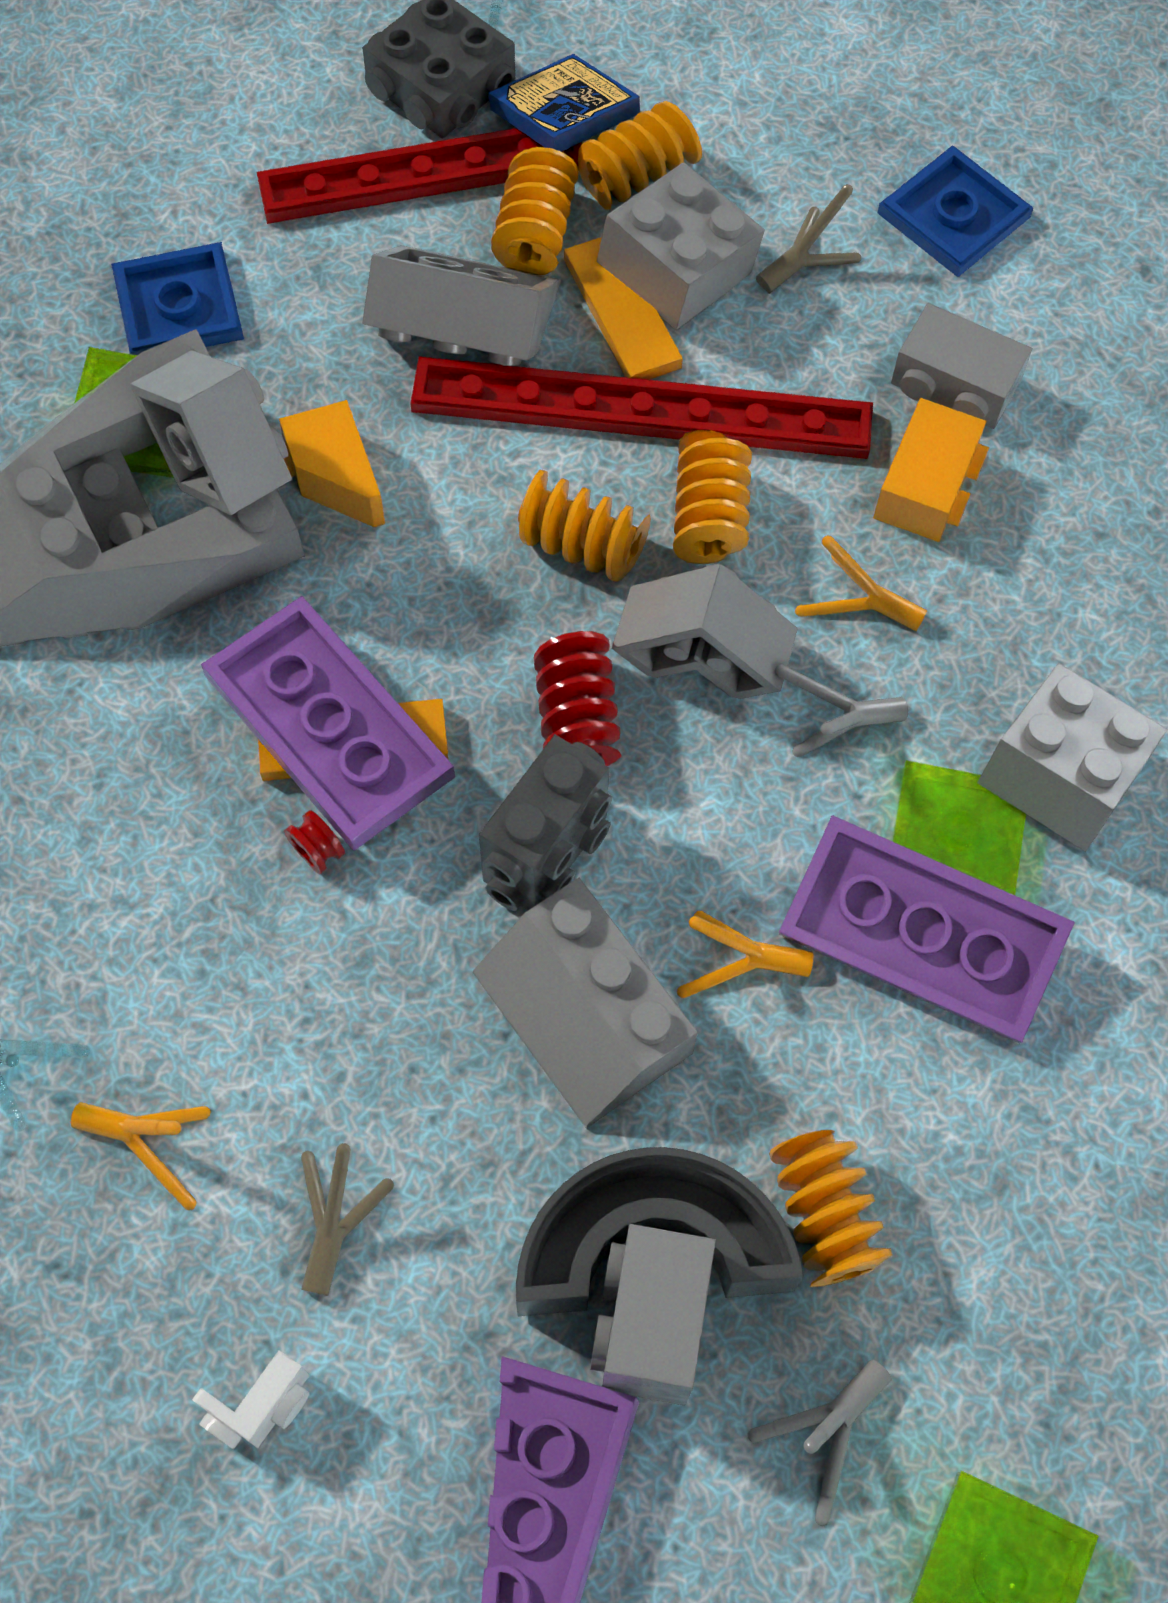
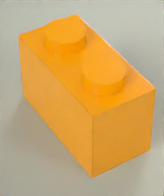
(930, 469)

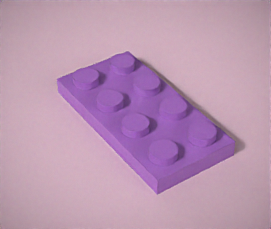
(328, 722)
(926, 929)

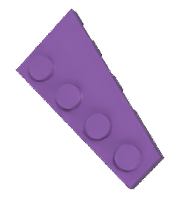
(551, 1482)

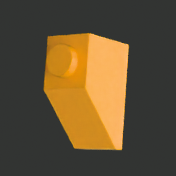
(332, 462)

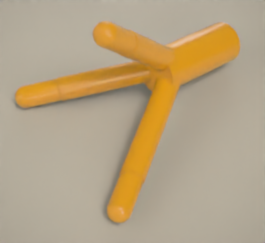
(878, 598)
(758, 955)
(130, 1127)

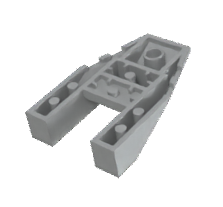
(83, 542)

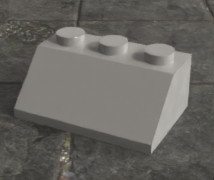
(458, 303)
(585, 1003)

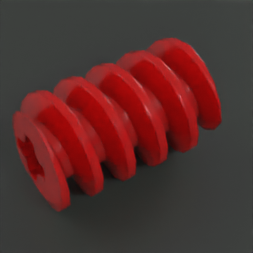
(577, 692)

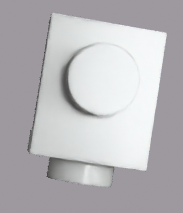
(271, 1401)

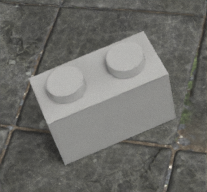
(960, 365)

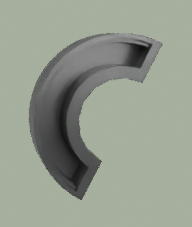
(660, 1191)

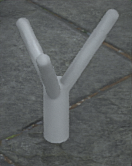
(855, 713)
(837, 1420)

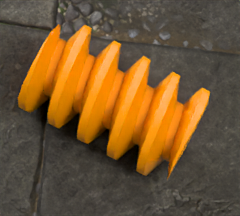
(637, 151)
(534, 210)
(711, 497)
(580, 529)
(829, 1206)

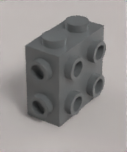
(438, 64)
(546, 825)

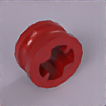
(314, 841)

